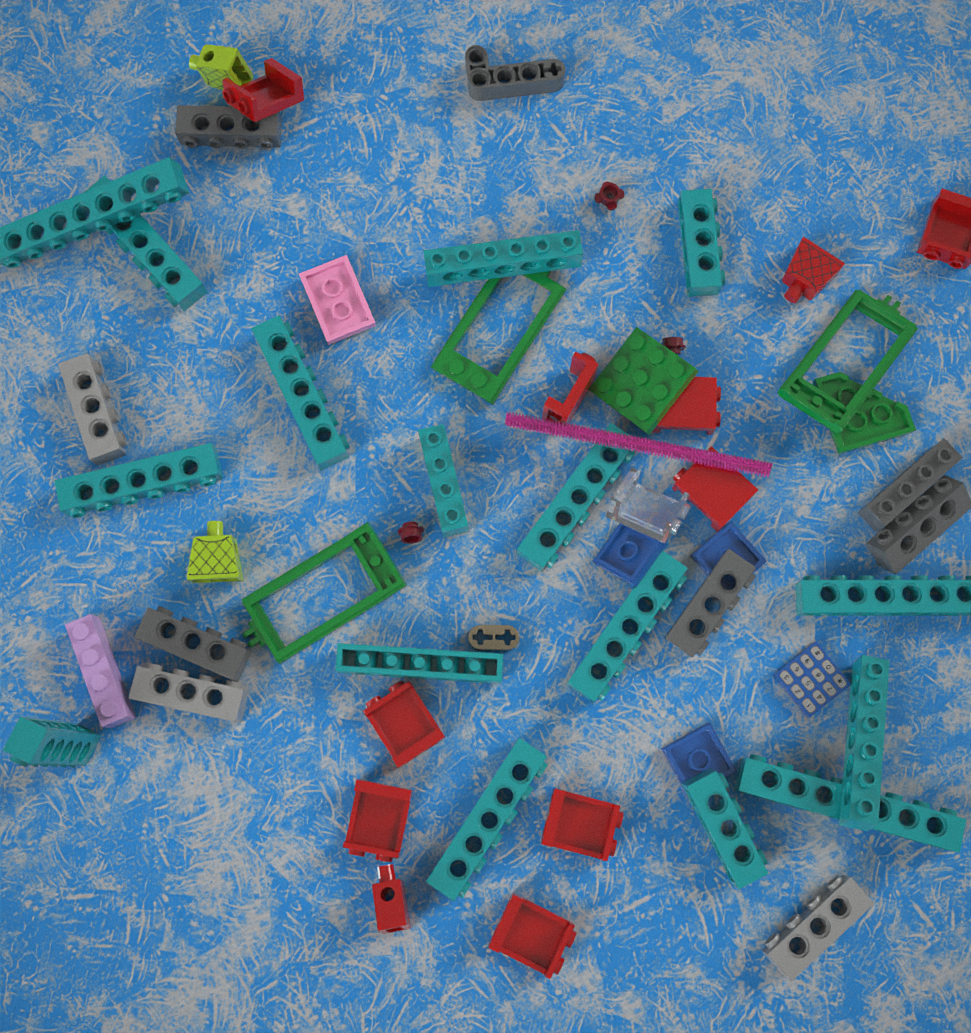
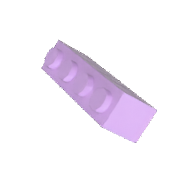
(100, 671)

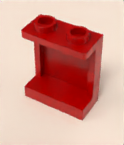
(267, 94)
(948, 230)
(585, 368)
(694, 408)
(714, 490)
(403, 723)
(378, 820)
(582, 824)
(532, 935)

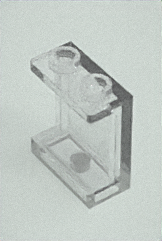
(646, 509)

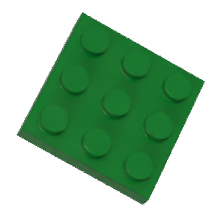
(643, 380)

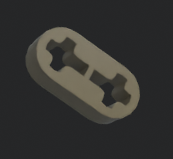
(493, 630)

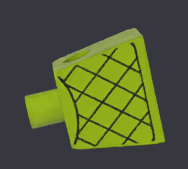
(220, 63)
(214, 557)

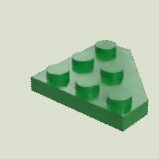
(873, 423)

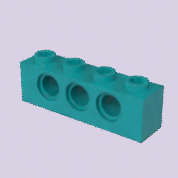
(700, 281)
(443, 480)
(751, 865)

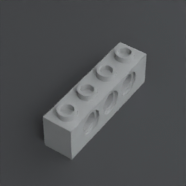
(75, 374)
(146, 690)
(854, 905)

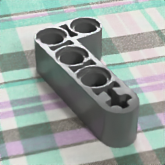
(551, 70)

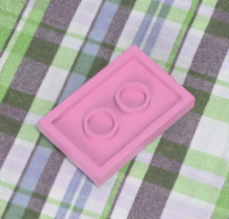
(337, 299)

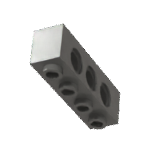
(218, 118)
(910, 485)
(920, 524)
(743, 575)
(153, 632)

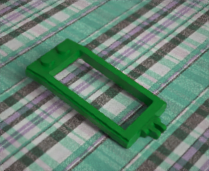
(471, 375)
(818, 403)
(374, 560)

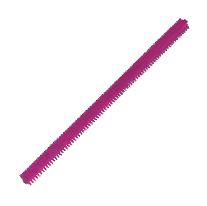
(637, 443)

